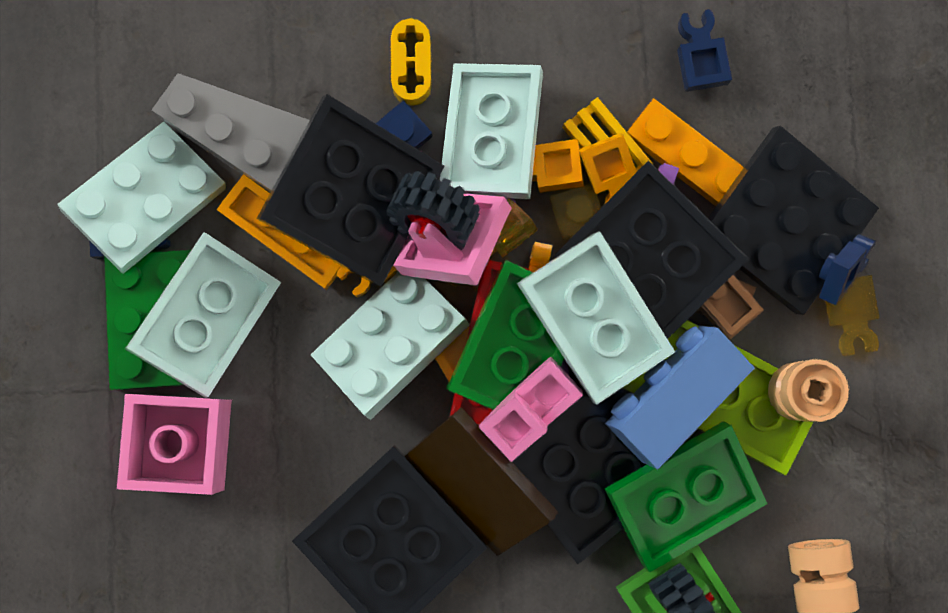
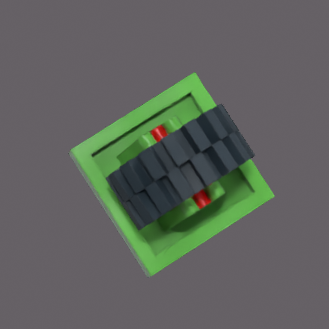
(678, 586)

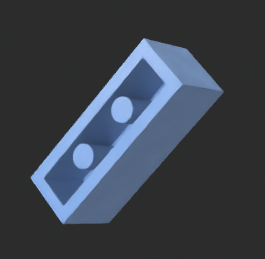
(678, 395)

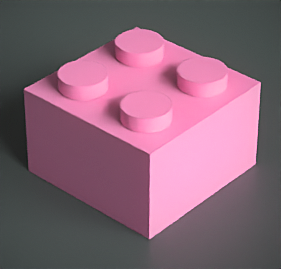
(174, 444)

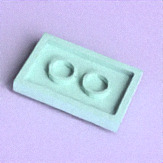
(492, 129)
(142, 197)
(203, 315)
(596, 317)
(389, 341)

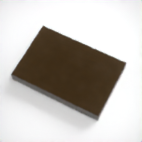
(481, 483)

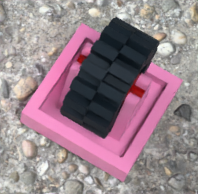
(447, 229)

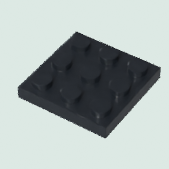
(340, 189)
(789, 217)
(663, 246)
(573, 469)
(390, 540)

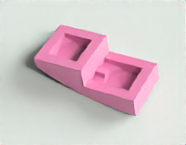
(530, 409)

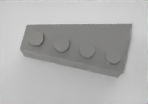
(232, 128)

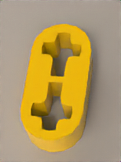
(420, 62)

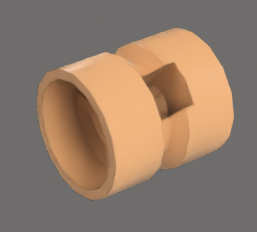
(808, 390)
(823, 576)

